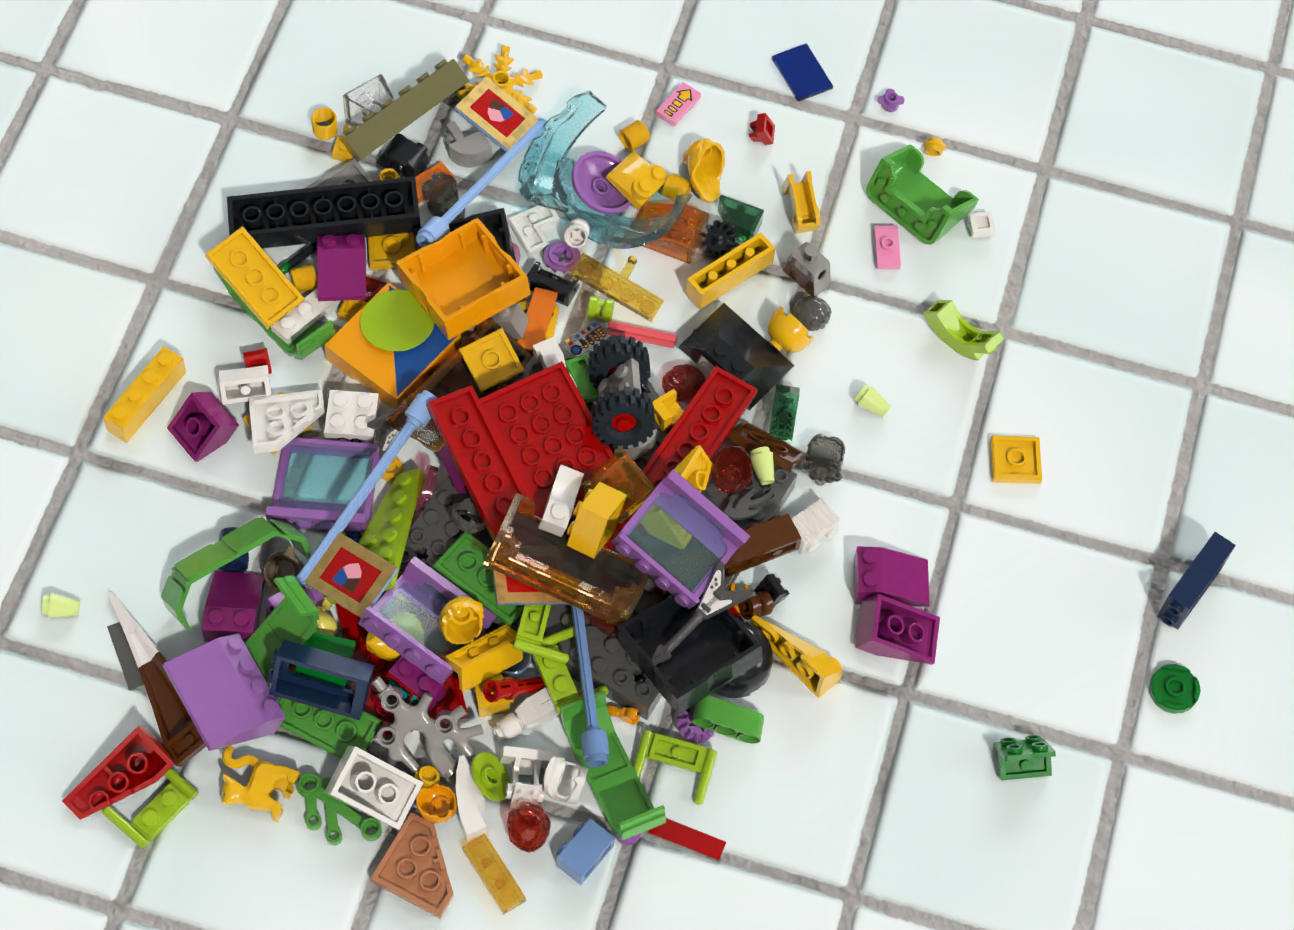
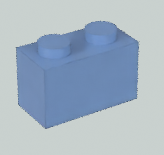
(584, 851)

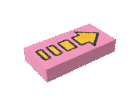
(678, 104)

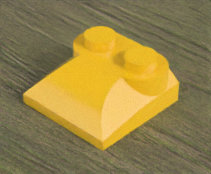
(637, 179)

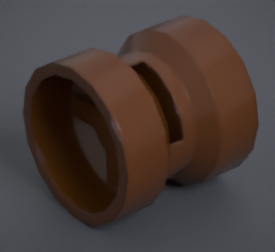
(759, 604)

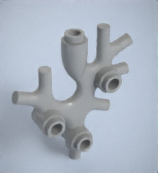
(435, 732)

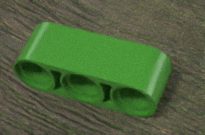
(728, 719)

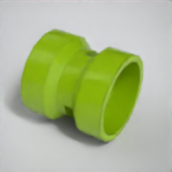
(595, 307)

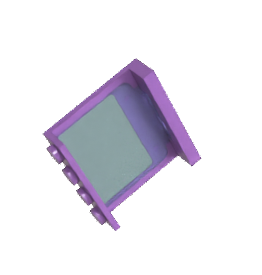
(320, 480)
(679, 539)
(409, 619)

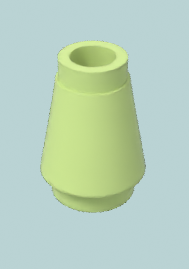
(872, 401)
(763, 465)
(59, 606)

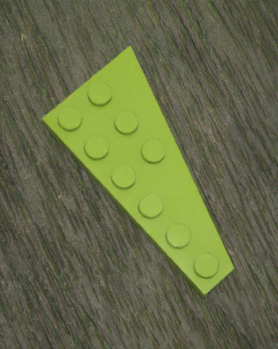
(392, 521)

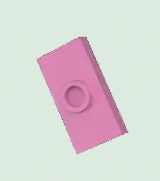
(887, 247)

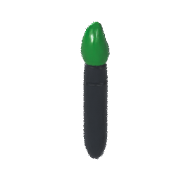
(298, 258)

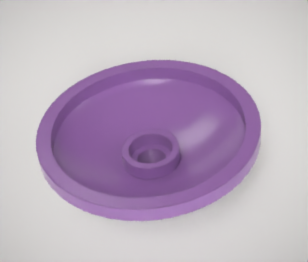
(590, 175)

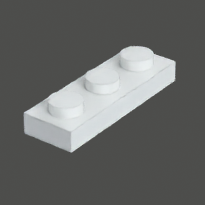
(302, 317)

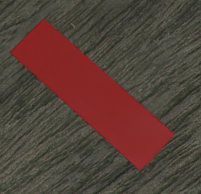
(690, 838)

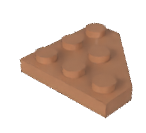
(416, 868)

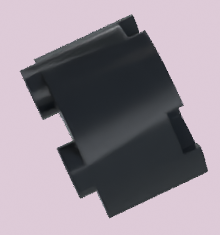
(404, 156)

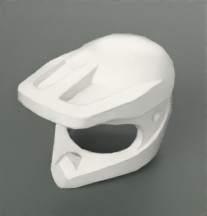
(564, 780)

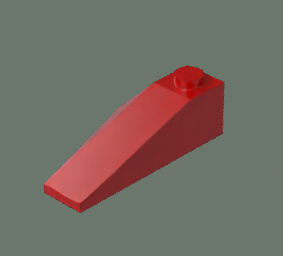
(126, 770)

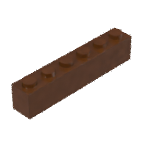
(766, 543)

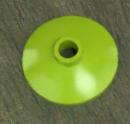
(490, 776)

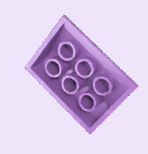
(224, 693)

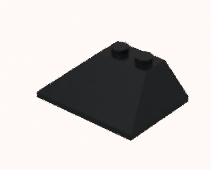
(737, 349)

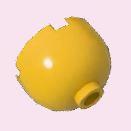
(787, 332)

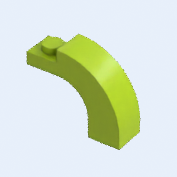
(958, 333)

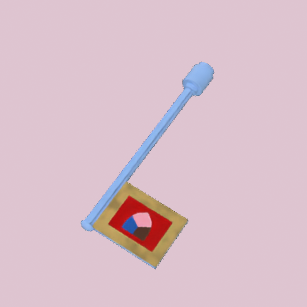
(504, 123)
(342, 566)

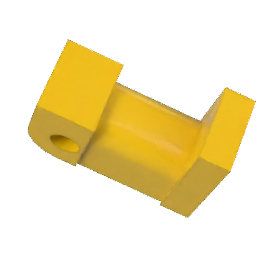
(806, 212)

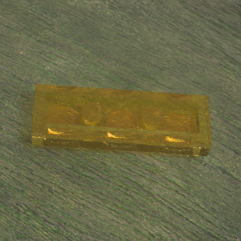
(494, 873)

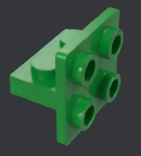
(330, 644)
(1024, 757)

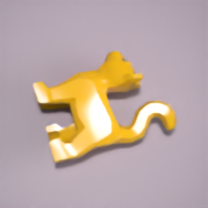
(263, 781)

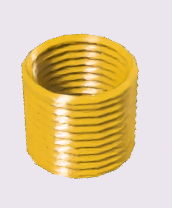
(322, 115)
(634, 135)
(676, 186)
(304, 278)

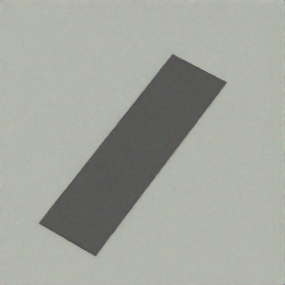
(125, 656)

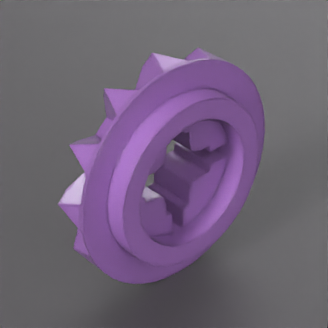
(557, 250)
(692, 733)

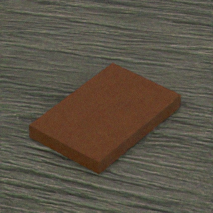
(752, 437)

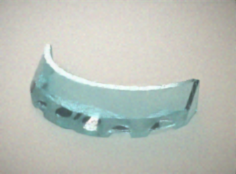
(554, 144)
(614, 229)

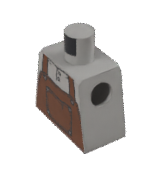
(809, 269)

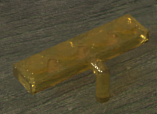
(618, 285)

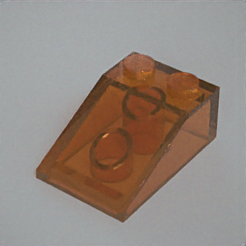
(683, 237)

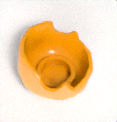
(436, 803)

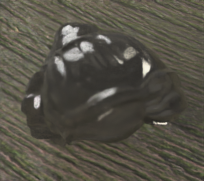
(441, 194)
(824, 459)

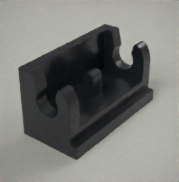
(545, 280)

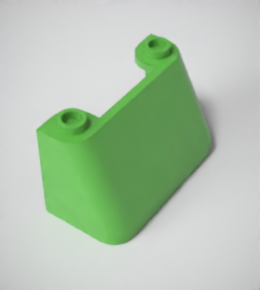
(914, 199)

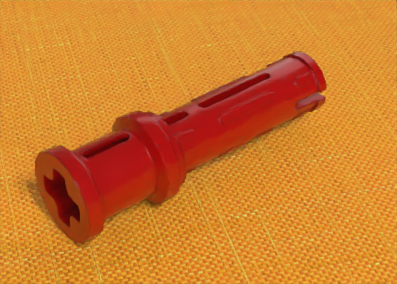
(509, 688)

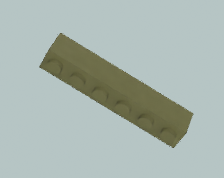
(405, 110)

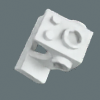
(525, 763)

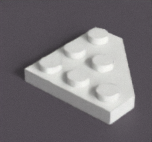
(282, 418)

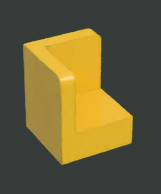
(667, 410)

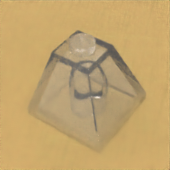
(365, 99)

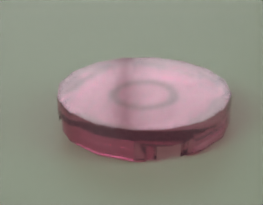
(427, 487)

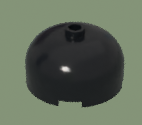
(754, 677)

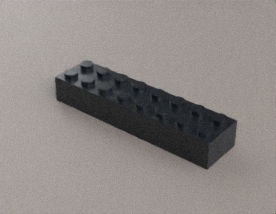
(335, 210)

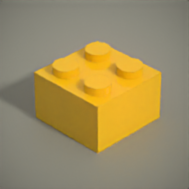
(595, 519)

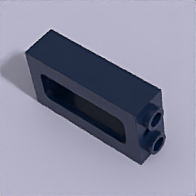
(1196, 580)
(317, 692)

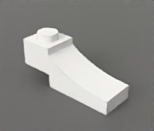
(561, 501)

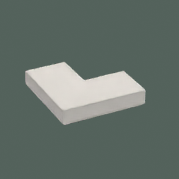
(528, 228)

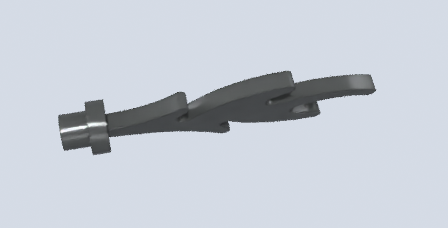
(742, 511)

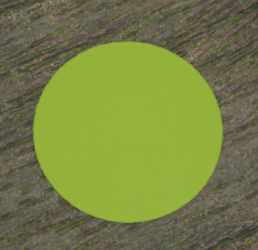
(395, 321)

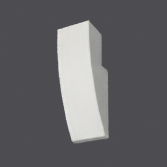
(469, 802)

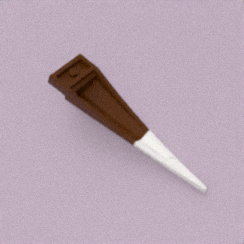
(174, 723)

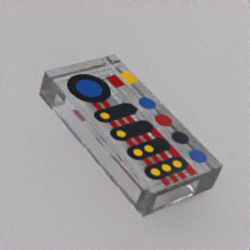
(585, 339)

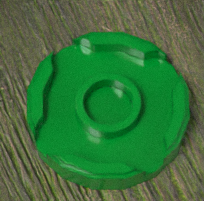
(1174, 688)

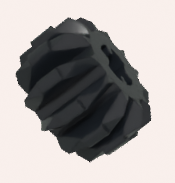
(711, 238)

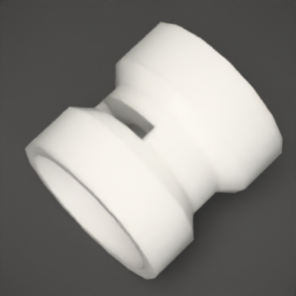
(574, 237)

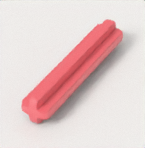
(643, 334)

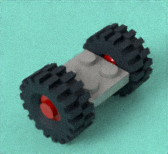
(620, 410)

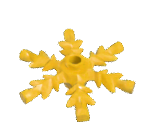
(502, 78)

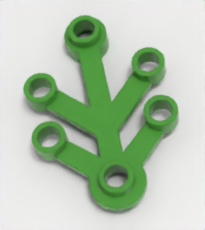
(333, 807)

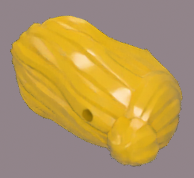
(705, 166)

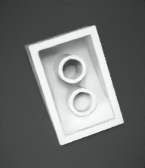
(373, 787)

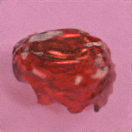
(684, 380)
(732, 469)
(528, 827)

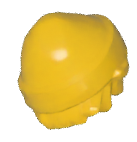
(461, 620)

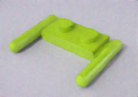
(531, 633)
(556, 675)
(679, 755)
(157, 812)

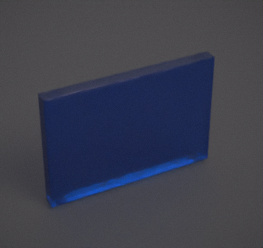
(802, 72)

